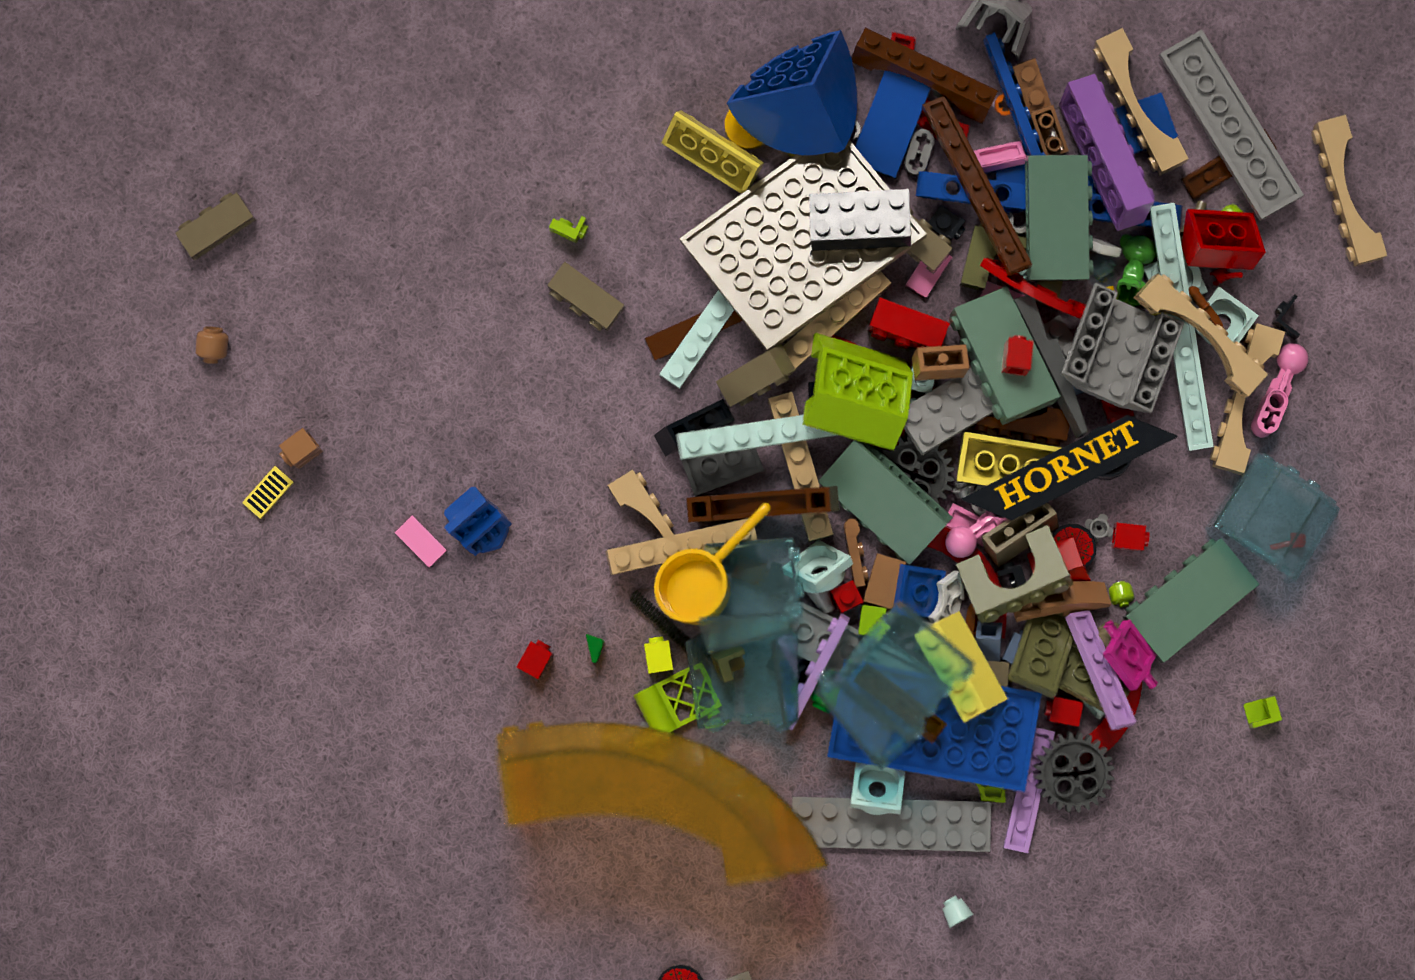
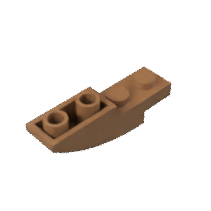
(1040, 108)
(1077, 598)

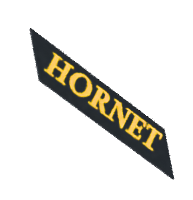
(1069, 467)

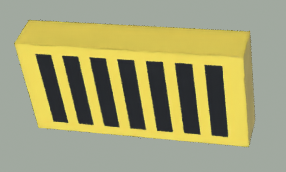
(268, 492)

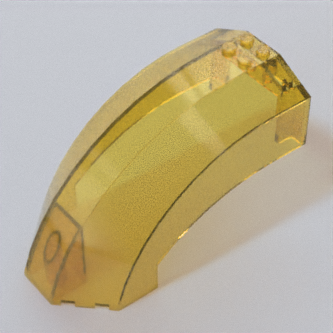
(654, 778)

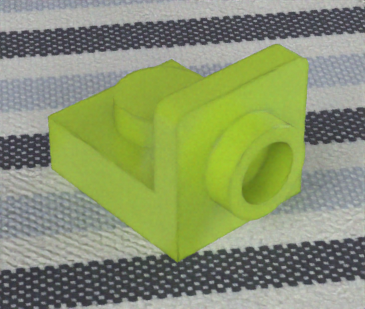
(564, 228)

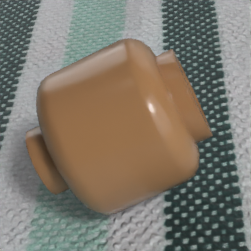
(211, 344)

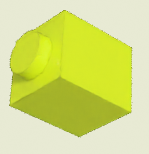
(658, 655)

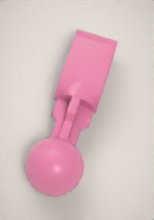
(1291, 361)
(963, 541)

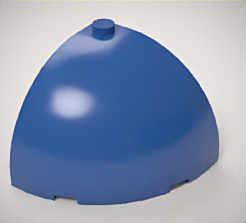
(801, 98)

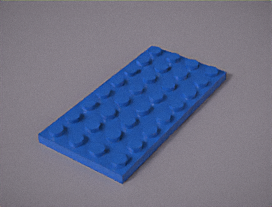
(983, 750)

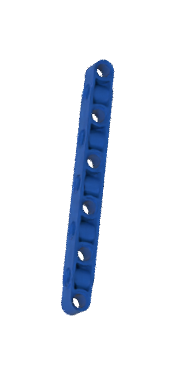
(933, 186)

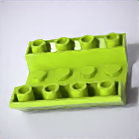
(858, 392)

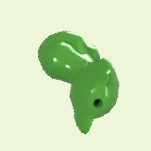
(1138, 251)

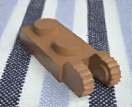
(856, 551)

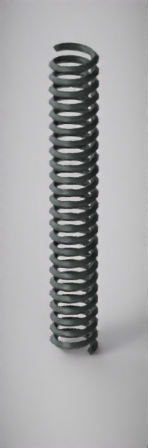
(658, 621)

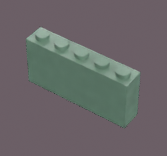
(1058, 217)
(984, 329)
(885, 500)
(1191, 599)

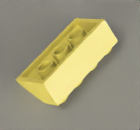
(712, 152)
(990, 458)
(982, 688)

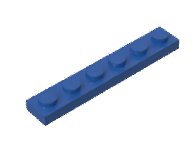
(1012, 95)

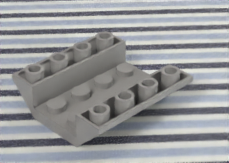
(1121, 351)

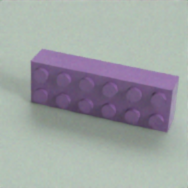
(1112, 159)

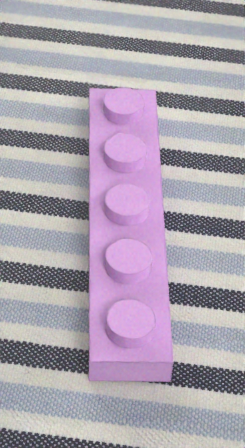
(814, 669)
(1099, 670)
(1026, 803)

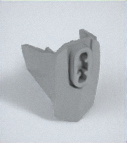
(1015, 12)

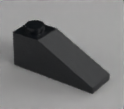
(710, 417)

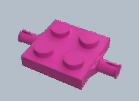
(1129, 655)

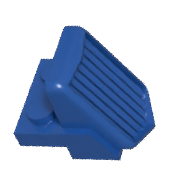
(477, 522)

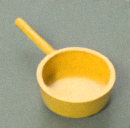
(694, 581)

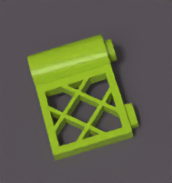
(657, 707)

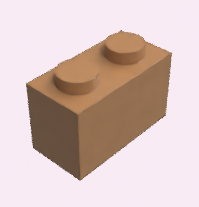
(940, 362)
(299, 449)
(883, 582)

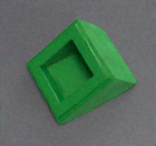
(595, 647)

